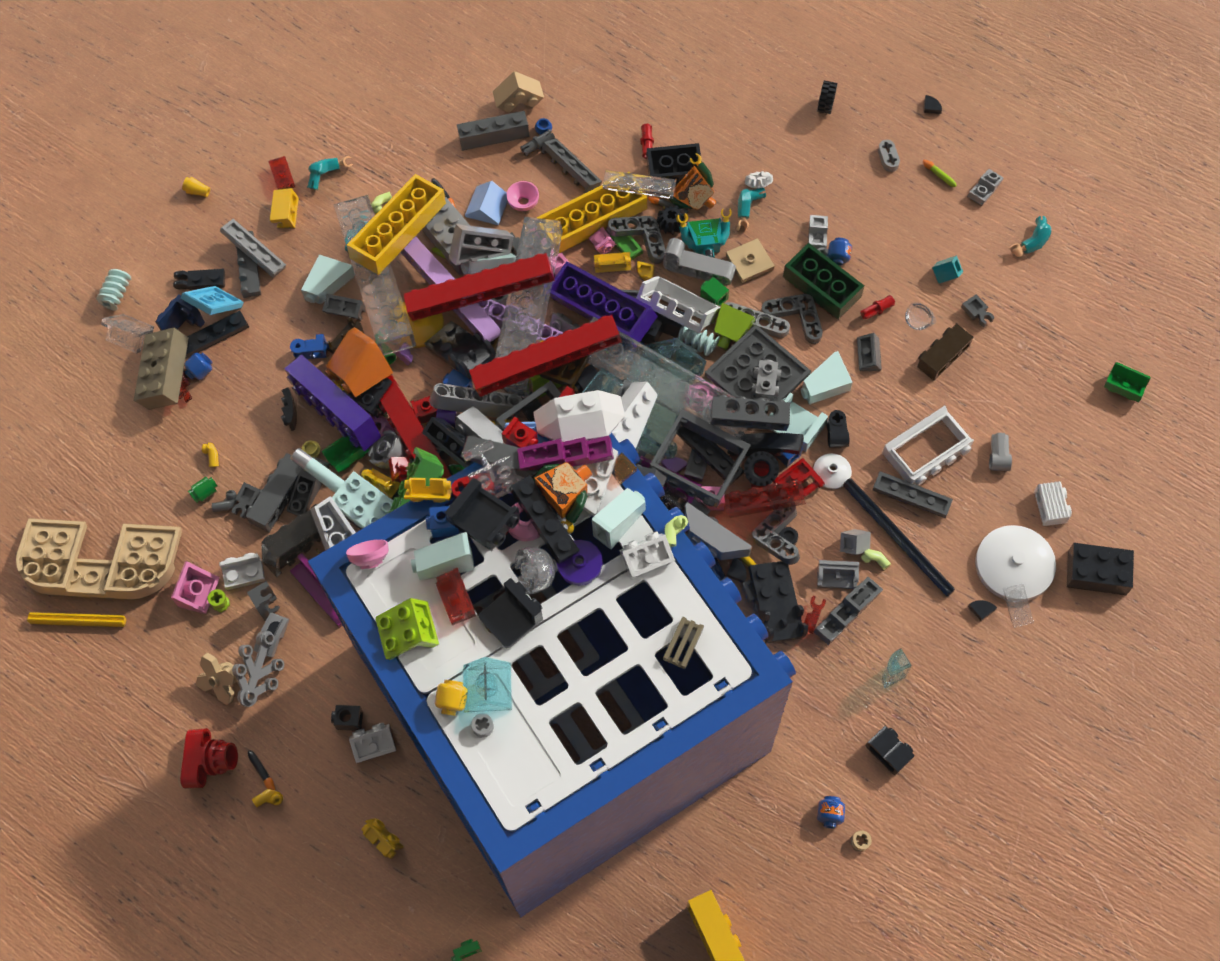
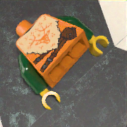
(695, 188)
(564, 490)

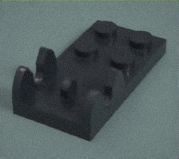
(460, 348)
(777, 602)

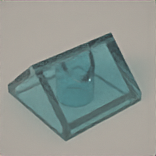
(487, 685)

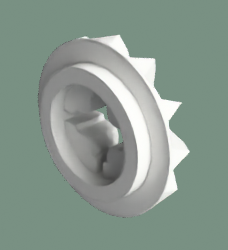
(758, 179)

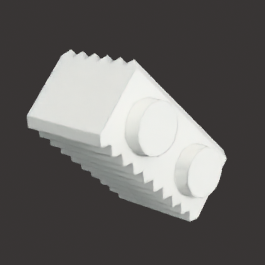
(1052, 503)

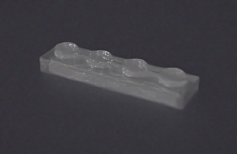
(639, 184)

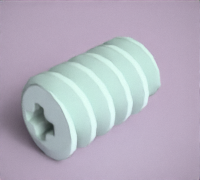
(112, 289)
(702, 341)

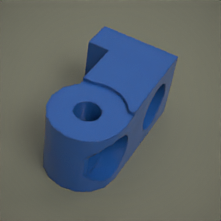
(310, 348)

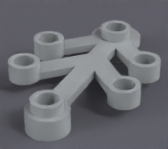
(255, 670)

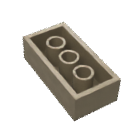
(161, 368)

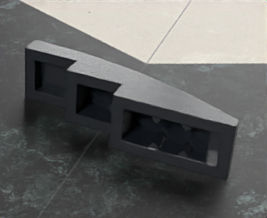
(773, 443)

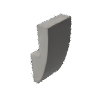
(985, 187)

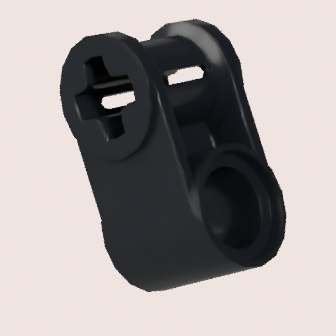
(837, 432)

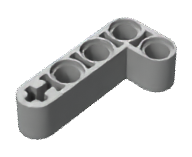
(695, 264)

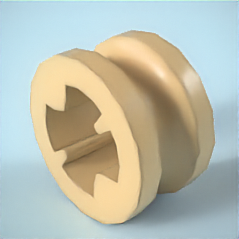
(864, 846)

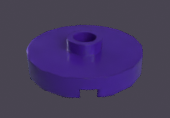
(585, 572)

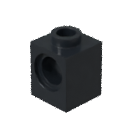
(355, 721)

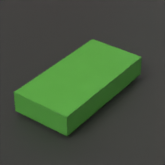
(627, 244)

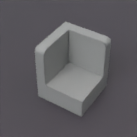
(855, 541)

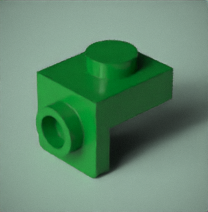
(467, 949)

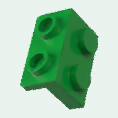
(1127, 382)
(342, 454)

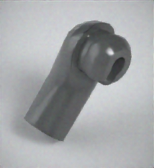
(227, 504)

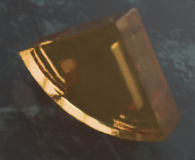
(623, 468)

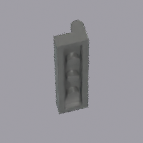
(571, 164)
(248, 274)

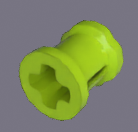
(223, 603)

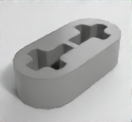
(892, 155)

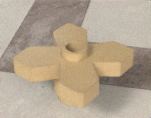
(217, 677)

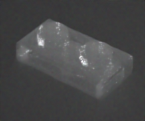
(1018, 605)

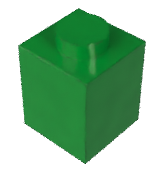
(714, 292)

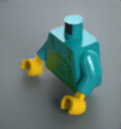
(705, 235)

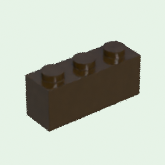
(944, 351)

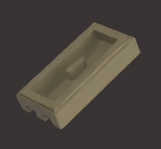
(691, 625)

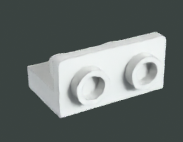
(647, 554)
(242, 571)
(372, 742)

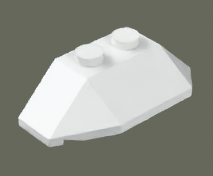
(579, 416)

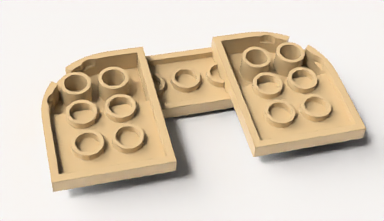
(138, 569)

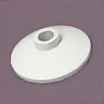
(836, 478)

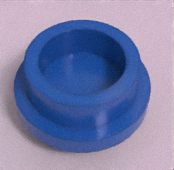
(542, 126)

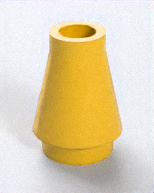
(195, 187)

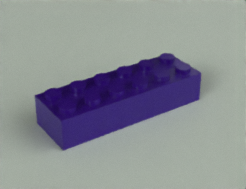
(596, 298)
(332, 403)

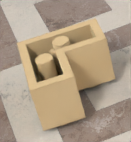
(516, 90)

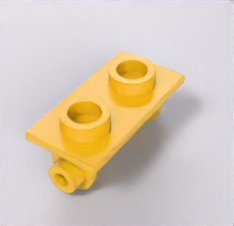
(612, 262)
(381, 482)
(417, 490)
(376, 830)

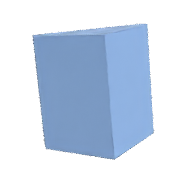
(487, 203)

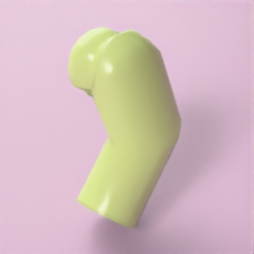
(383, 198)
(673, 527)
(876, 556)

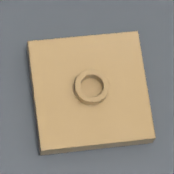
(750, 260)

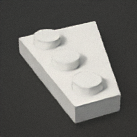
(598, 483)

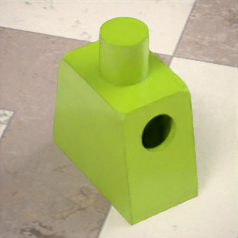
(732, 325)

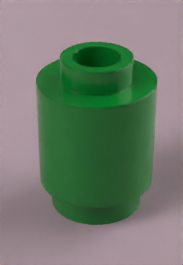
(203, 489)

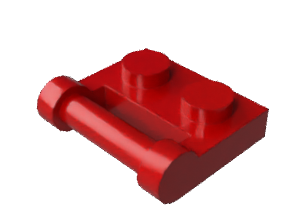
(801, 471)

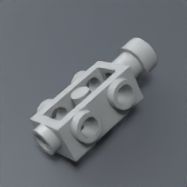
(766, 376)

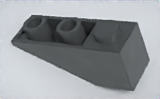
(305, 491)

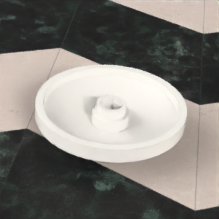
(1013, 558)

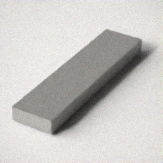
(253, 248)

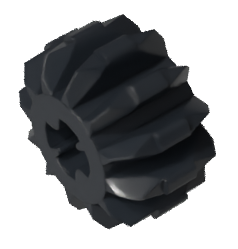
(667, 219)

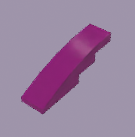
(575, 452)

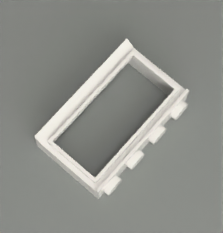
(678, 298)
(934, 466)

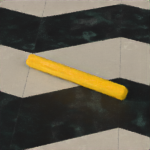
(77, 619)

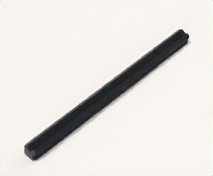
(898, 536)

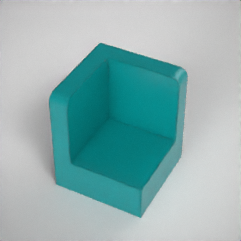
(947, 269)

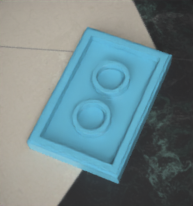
(212, 300)

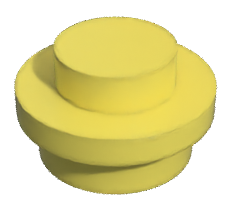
(311, 448)

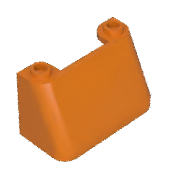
(357, 363)

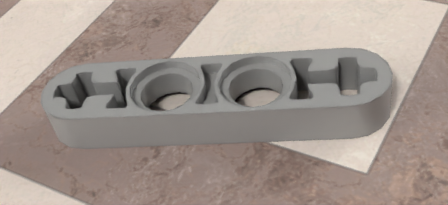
(771, 319)

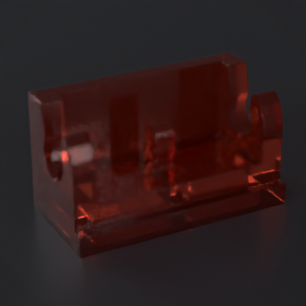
(455, 597)

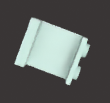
(803, 423)

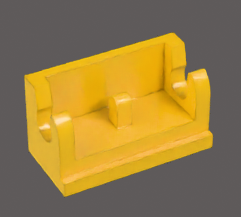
(284, 208)

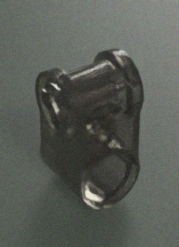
(673, 497)

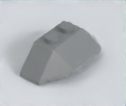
(717, 538)

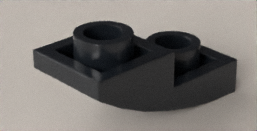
(290, 414)

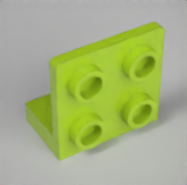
(406, 627)

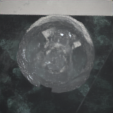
(536, 569)

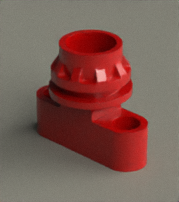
(205, 757)

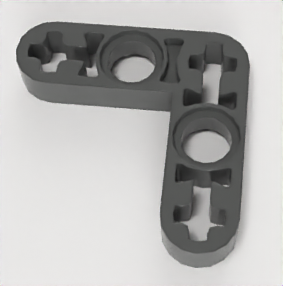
(645, 231)
(797, 308)
(771, 535)

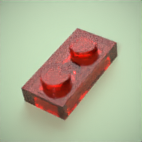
(281, 173)

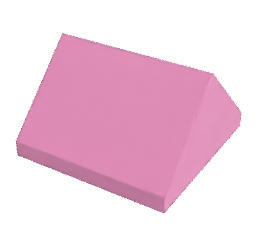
(193, 588)

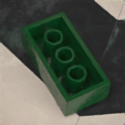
(823, 280)

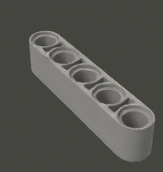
(462, 398)

